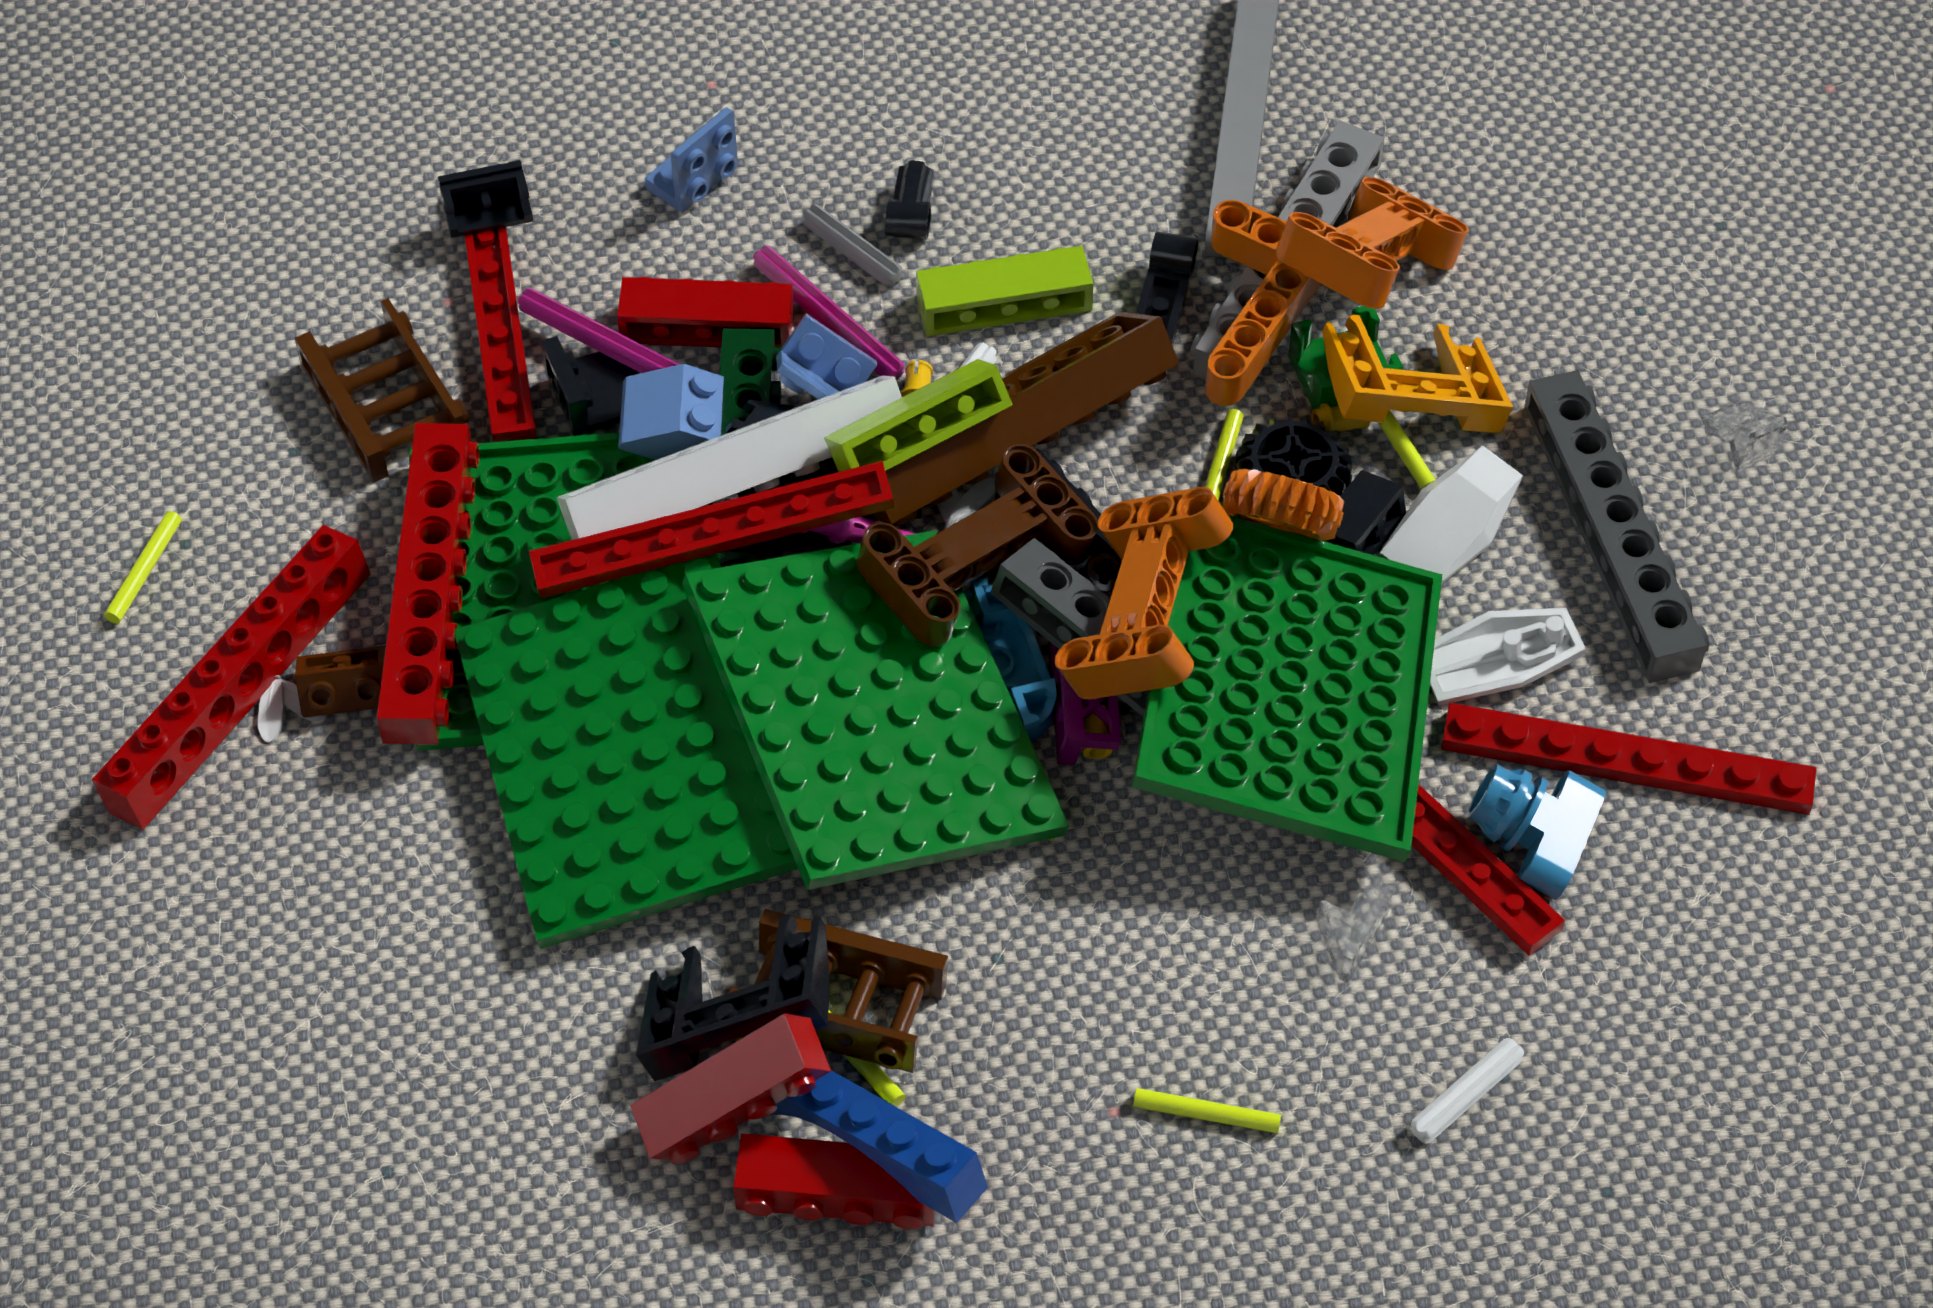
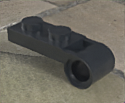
(1168, 279)

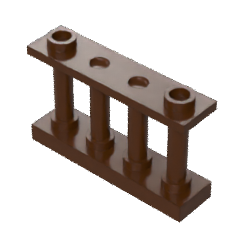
(356, 419)
(872, 963)

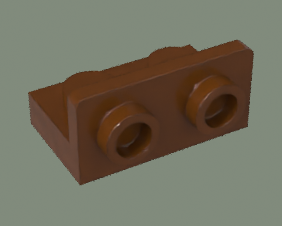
(339, 681)

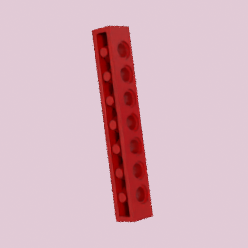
(428, 550)
(231, 677)

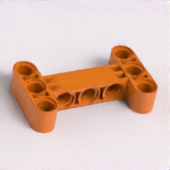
(1363, 253)
(1135, 642)

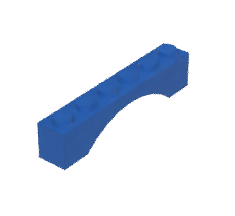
(915, 1154)

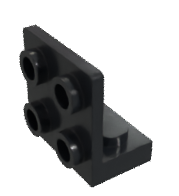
(585, 386)

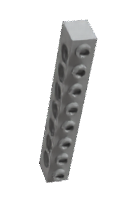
(1323, 191)

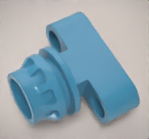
(1545, 824)

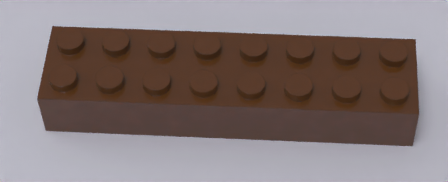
(1046, 397)

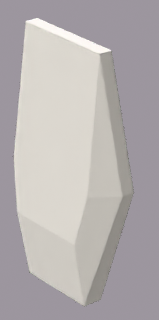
(1455, 515)
(1502, 652)

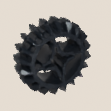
(1312, 451)

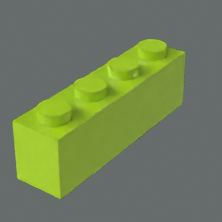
(1004, 290)
(921, 418)

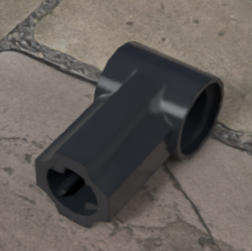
(910, 209)

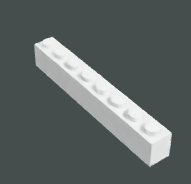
(725, 464)

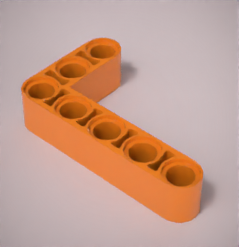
(1252, 239)

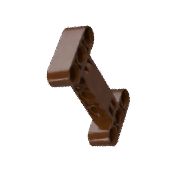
(1031, 506)

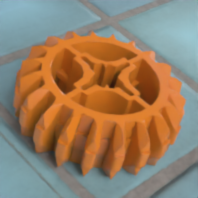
(1283, 503)

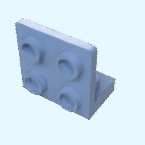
(697, 164)
(821, 361)

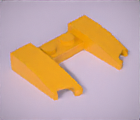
(1367, 390)

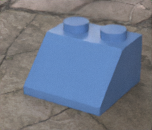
(670, 410)

